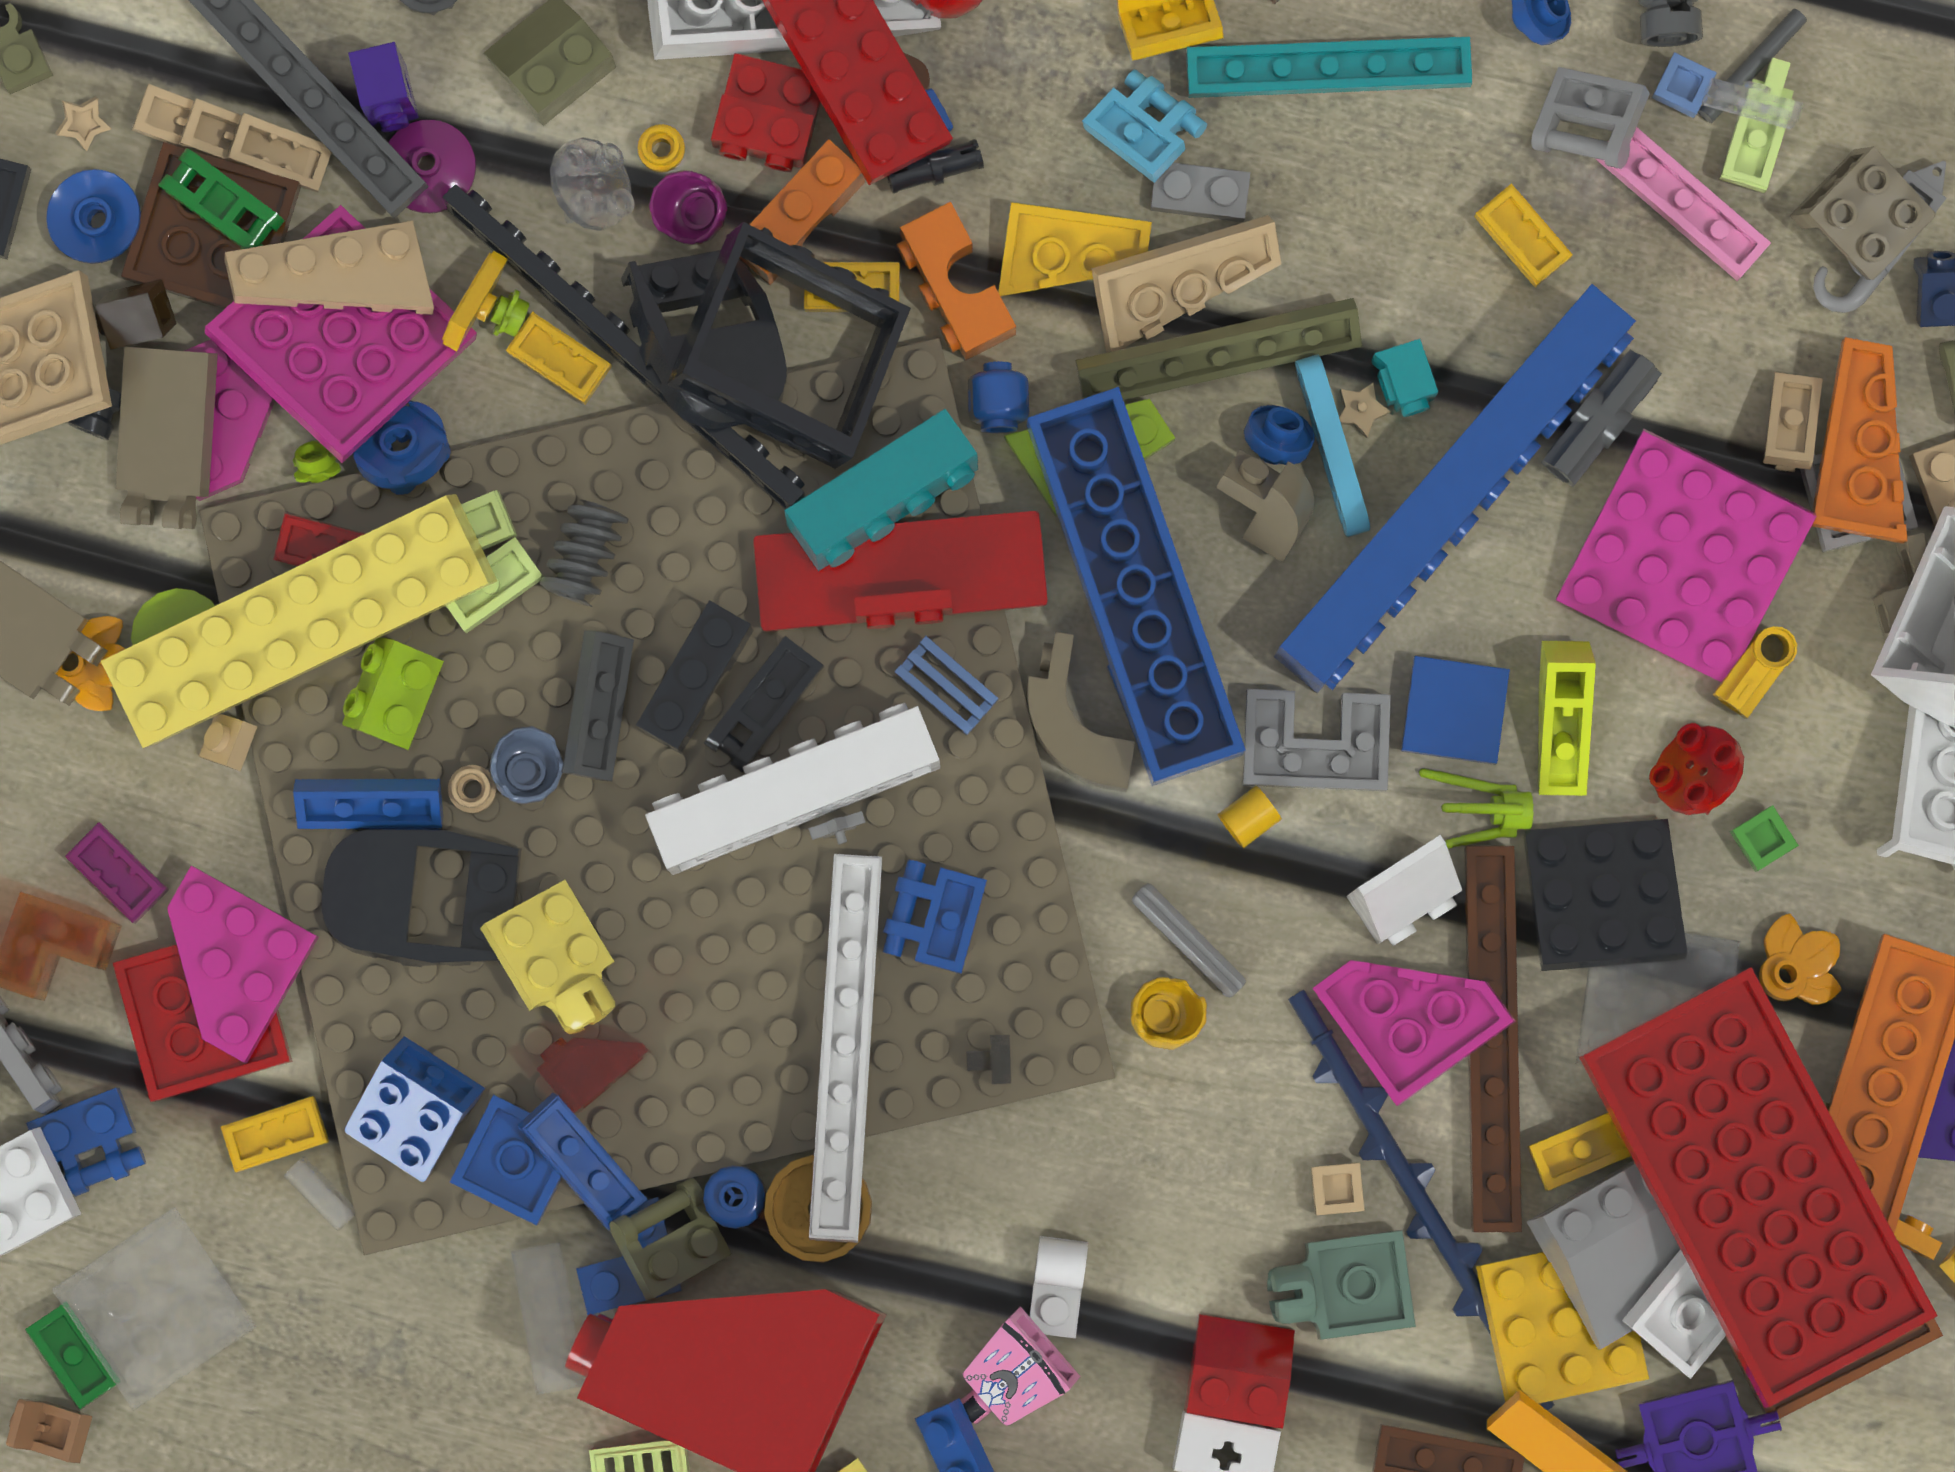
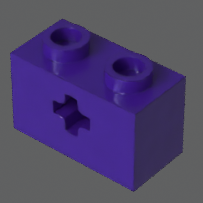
(383, 87)

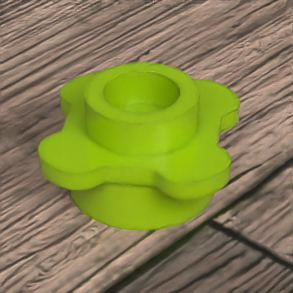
(509, 314)
(314, 463)

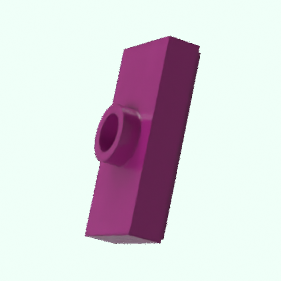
(116, 872)

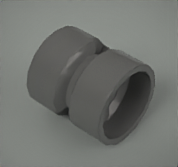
(1667, 28)

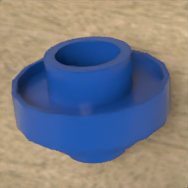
(1542, 19)
(1279, 435)

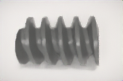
(583, 551)

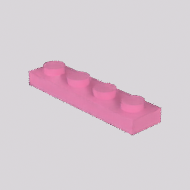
(1690, 206)

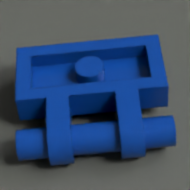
(949, 918)
(86, 1127)

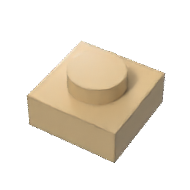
(227, 741)
(1337, 1189)

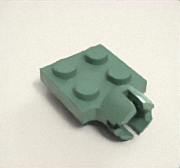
(1347, 1286)

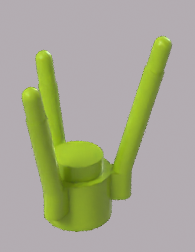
(1509, 810)

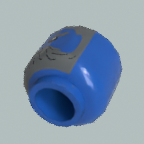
(998, 398)

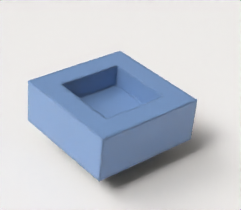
(1683, 85)

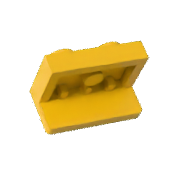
(1167, 25)

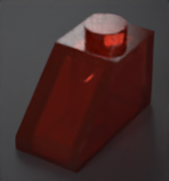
(587, 1067)

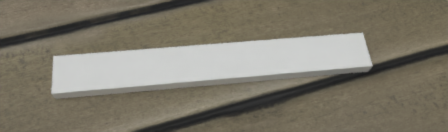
(845, 1048)

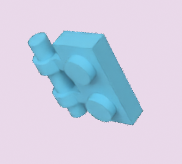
(1138, 136)

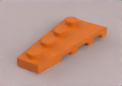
(1859, 464)

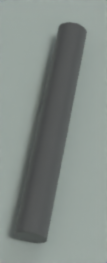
(1761, 56)

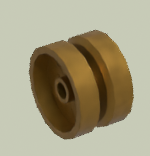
(789, 1214)

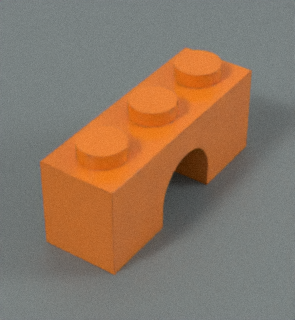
(808, 198)
(971, 320)

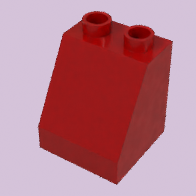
(731, 1375)

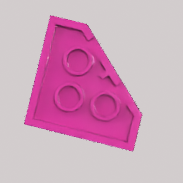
(238, 422)
(234, 960)
(1411, 1021)

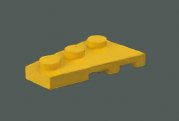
(1061, 246)

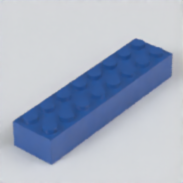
(1135, 586)

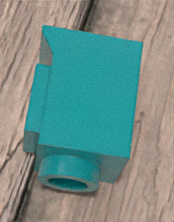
(1406, 378)

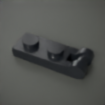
(765, 702)

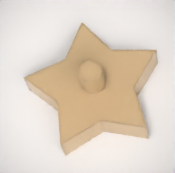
(82, 122)
(1361, 409)

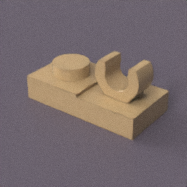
(1792, 421)

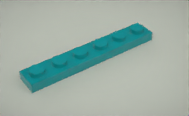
(1329, 67)

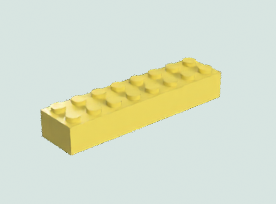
(299, 620)

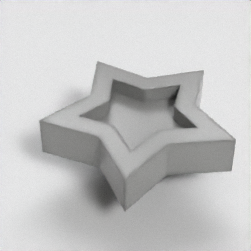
(837, 827)

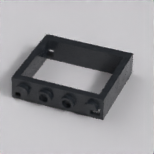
(759, 410)

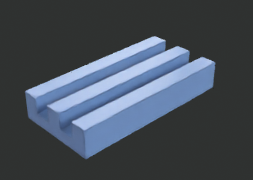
(977, 712)

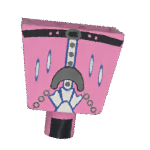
(1016, 1372)

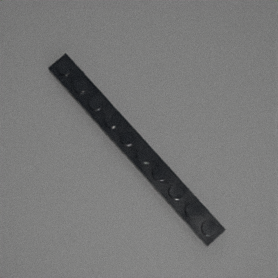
(612, 336)

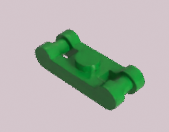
(220, 201)

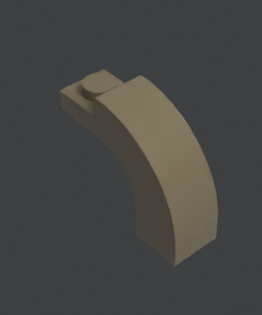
(1075, 749)

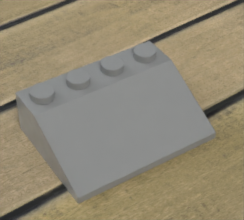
(1606, 1249)

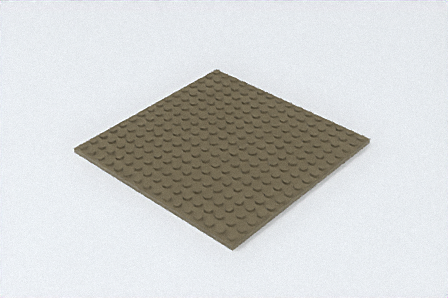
(708, 962)

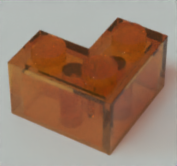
(41, 935)

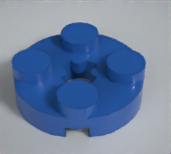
(413, 465)

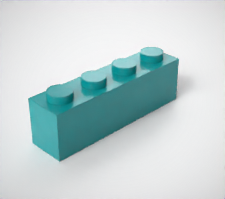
(882, 491)

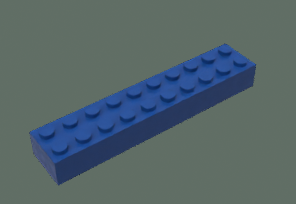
(1462, 480)

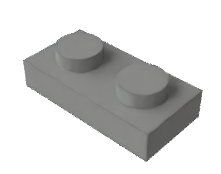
(1202, 192)

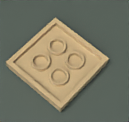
(49, 357)

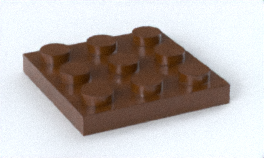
(184, 247)

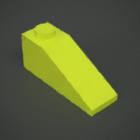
(1565, 716)

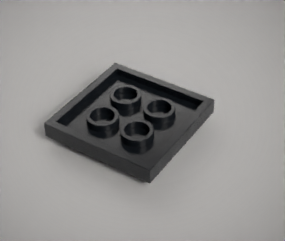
(1605, 895)

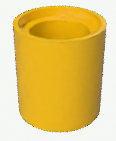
(1249, 816)

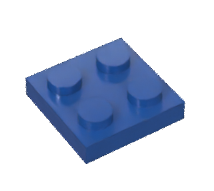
(506, 1165)

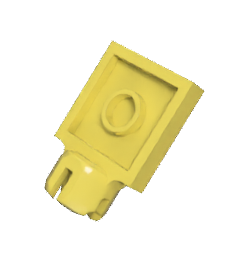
(554, 957)

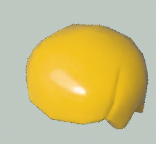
(1167, 1013)

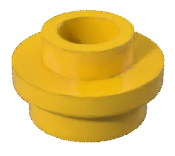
(657, 134)

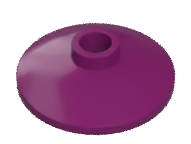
(453, 160)

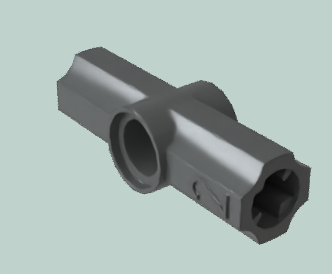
(1601, 418)

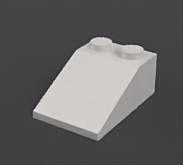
(1407, 891)

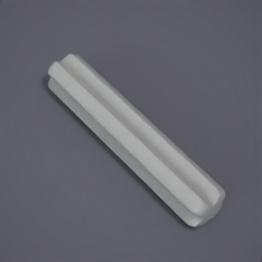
(1188, 940)

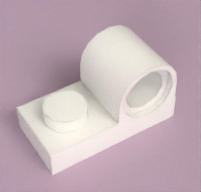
(1058, 1285)

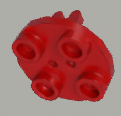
(1687, 788)

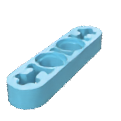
(1332, 445)

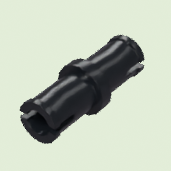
(938, 166)

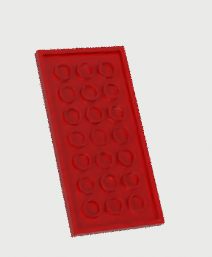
(1758, 1187)

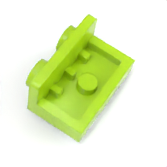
(391, 692)

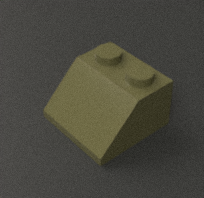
(551, 59)

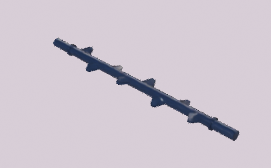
(1410, 1176)

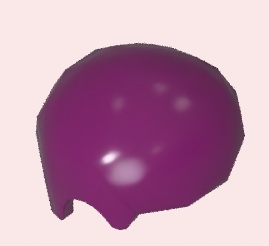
(688, 207)

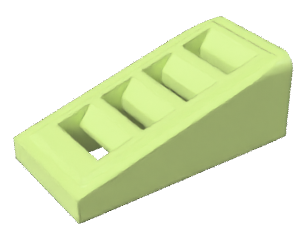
(678, 1455)

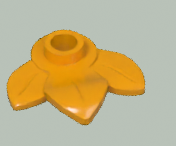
(91, 679)
(1804, 958)

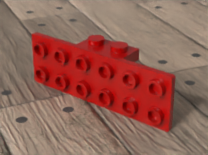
(908, 574)

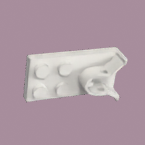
(1926, 791)

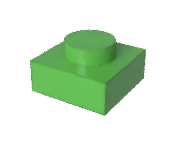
(1764, 838)

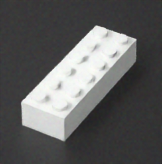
(792, 790)

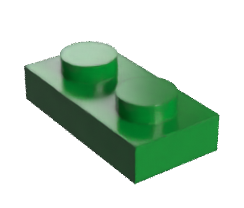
(70, 1357)

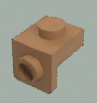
(49, 1429)

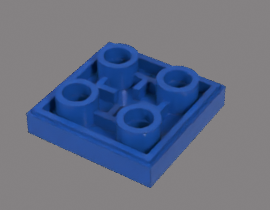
(1455, 710)

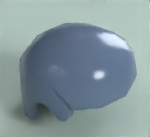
(526, 765)

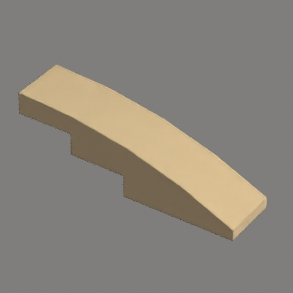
(231, 136)

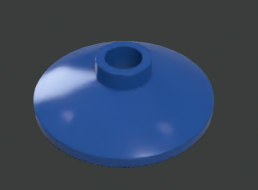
(75, 205)

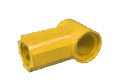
(1755, 674)

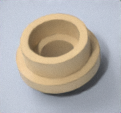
(461, 778)

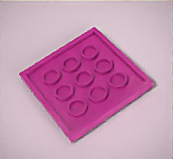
(337, 367)
(1685, 556)

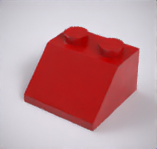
(1240, 1371)

